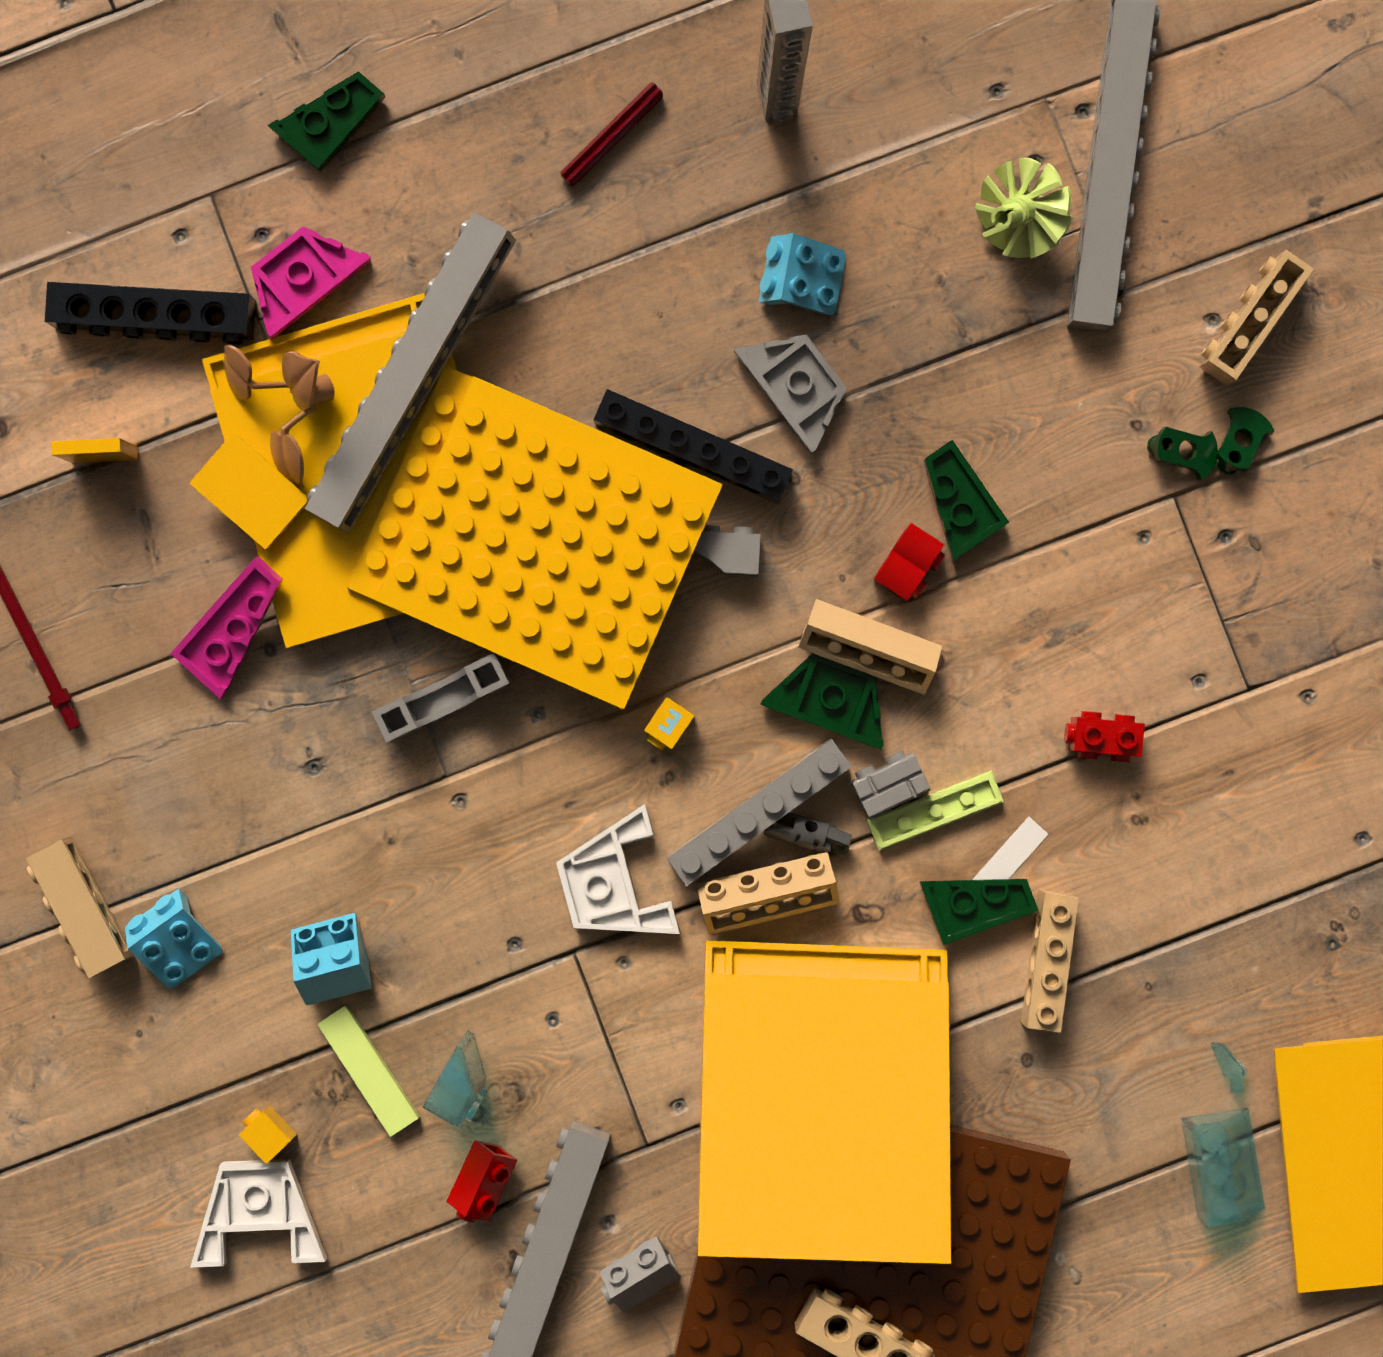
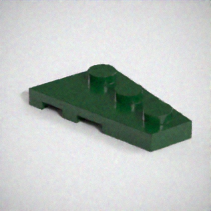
(329, 121)
(961, 500)
(976, 905)

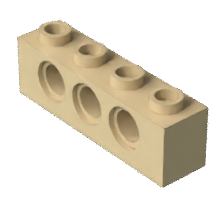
(1049, 961)
(827, 1305)

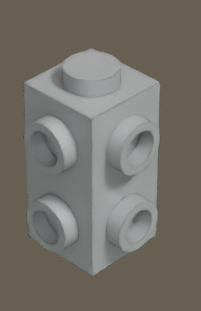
(639, 1274)

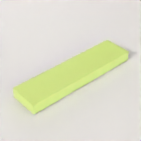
(935, 810)
(368, 1070)

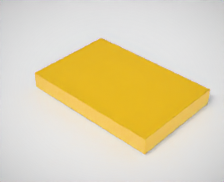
(250, 491)

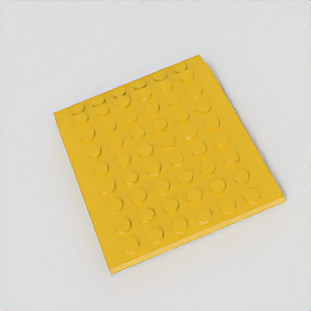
(535, 536)
(311, 552)
(825, 1103)
(1333, 1160)

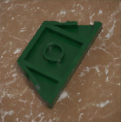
(831, 698)

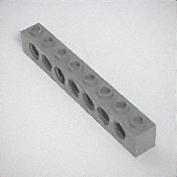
(783, 56)

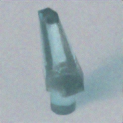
(1230, 1066)

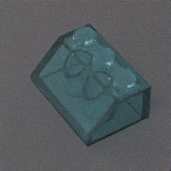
(459, 1085)
(1223, 1166)

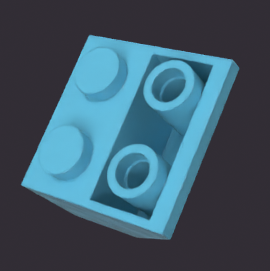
(329, 959)

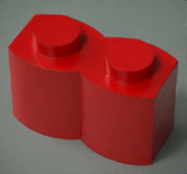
(909, 562)

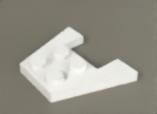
(600, 884)
(257, 1199)

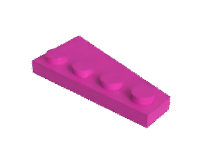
(225, 632)

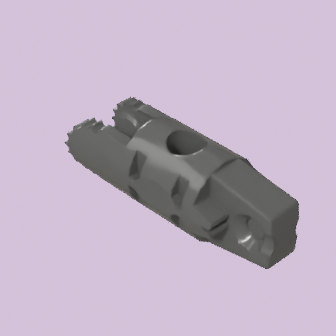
(810, 834)

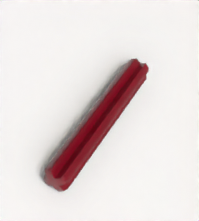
(612, 134)

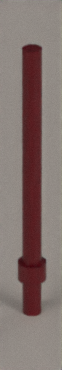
(58, 696)

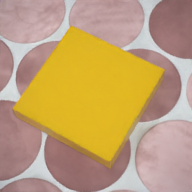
(94, 450)

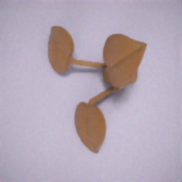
(307, 391)

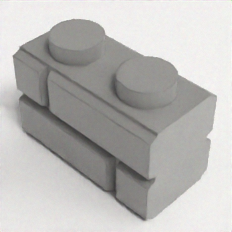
(890, 784)

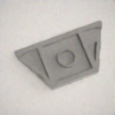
(796, 383)

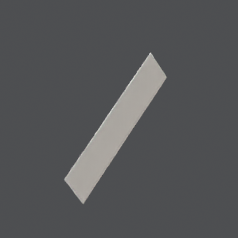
(1013, 852)

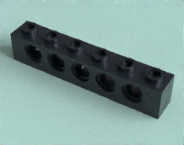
(66, 298)
(692, 446)

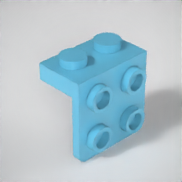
(802, 273)
(171, 940)

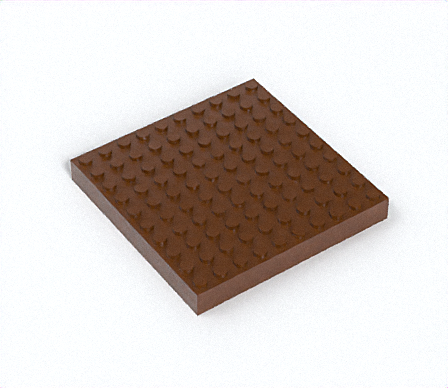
(977, 1306)

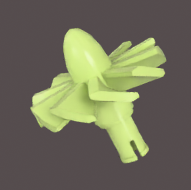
(1026, 220)

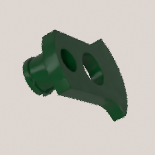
(1248, 422)
(1203, 447)

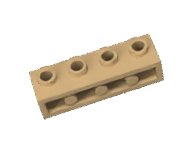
(1255, 318)
(870, 646)
(768, 893)
(78, 907)

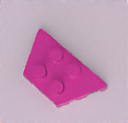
(300, 276)

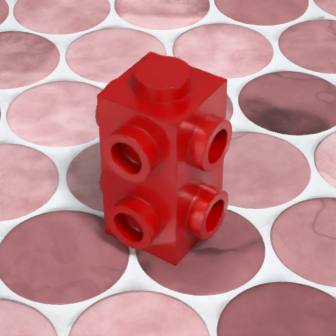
(1094, 735)
(481, 1181)

